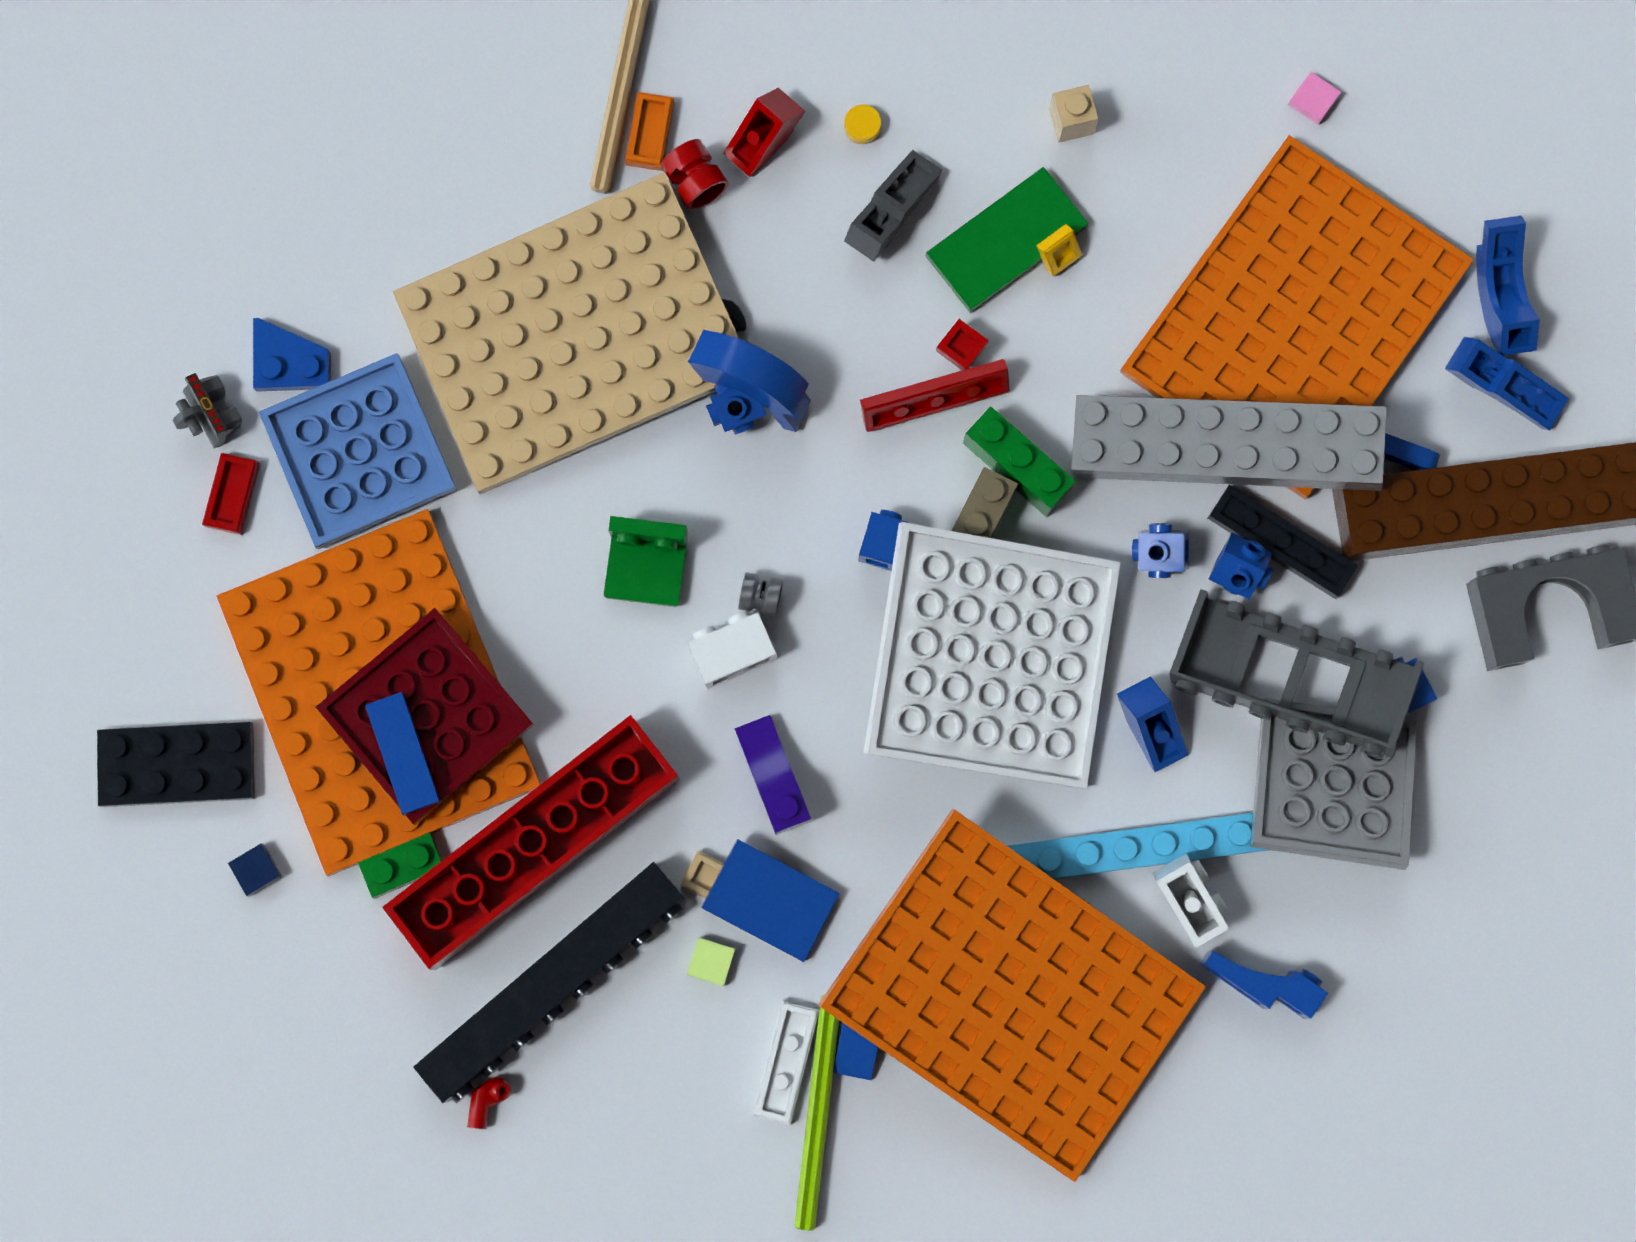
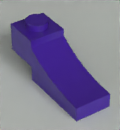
(773, 775)

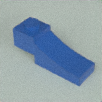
(1506, 382)
(1296, 990)

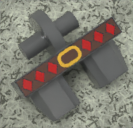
(200, 397)

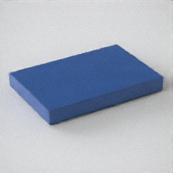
(770, 900)

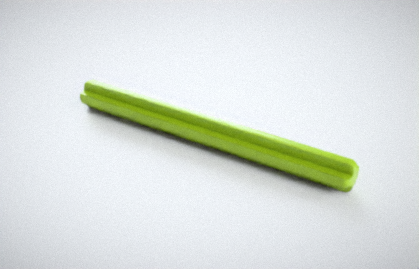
(816, 1121)

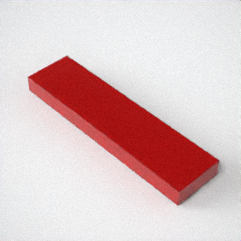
(935, 395)

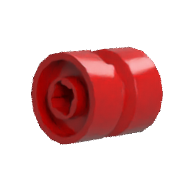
(696, 177)

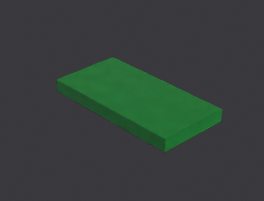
(1003, 239)

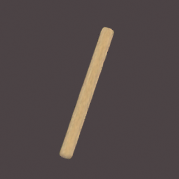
(619, 96)

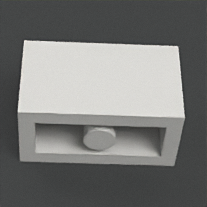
(732, 648)

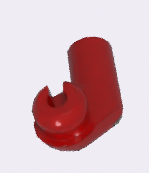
(484, 1098)

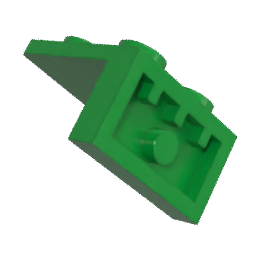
(645, 561)

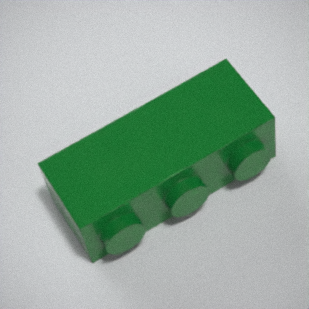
(1019, 460)

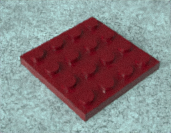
(452, 698)

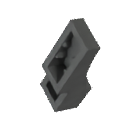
(892, 205)

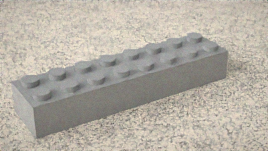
(1229, 442)

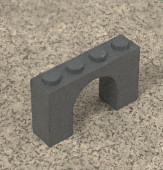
(1598, 578)

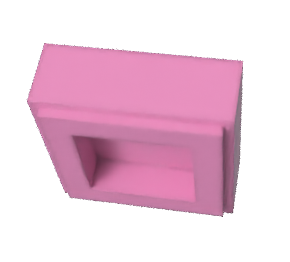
(1314, 98)

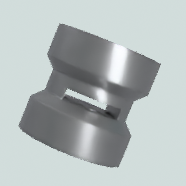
(752, 590)

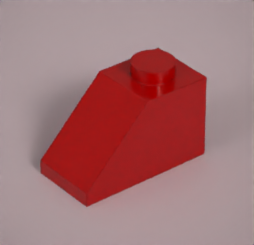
(763, 130)

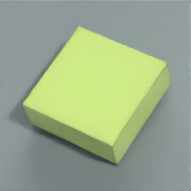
(711, 961)

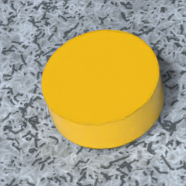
(862, 124)

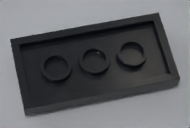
(175, 764)

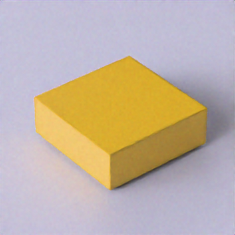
(1059, 250)

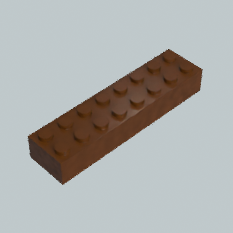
(1489, 502)

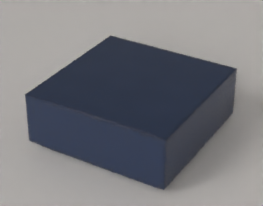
(255, 870)

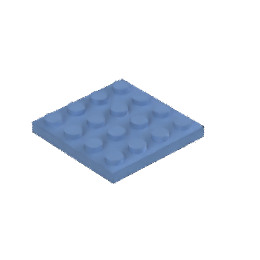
(357, 451)

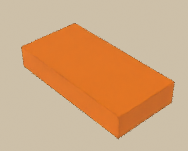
(649, 131)

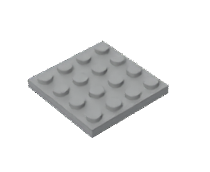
(1332, 796)

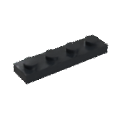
(1288, 543)

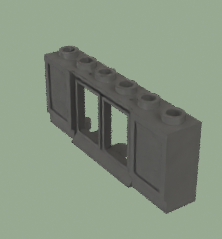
(1221, 644)

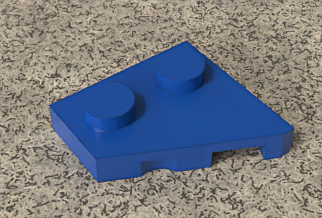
(287, 360)

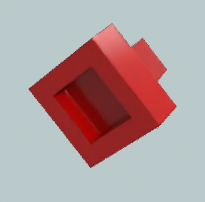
(962, 345)

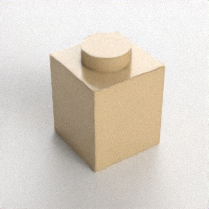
(1073, 113)

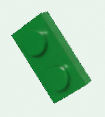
(400, 865)

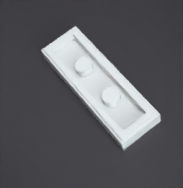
(785, 1063)

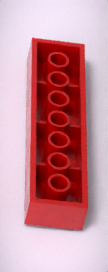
(531, 843)

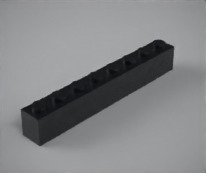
(549, 983)

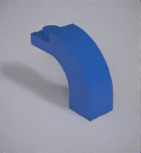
(1502, 289)
(754, 372)

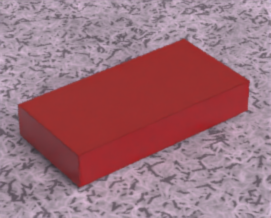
(231, 493)

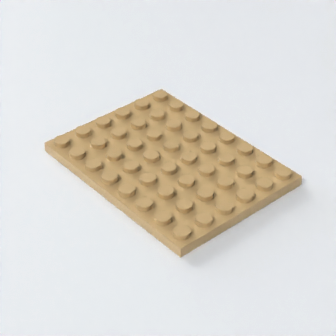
(566, 332)

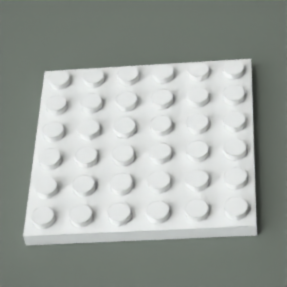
(992, 656)

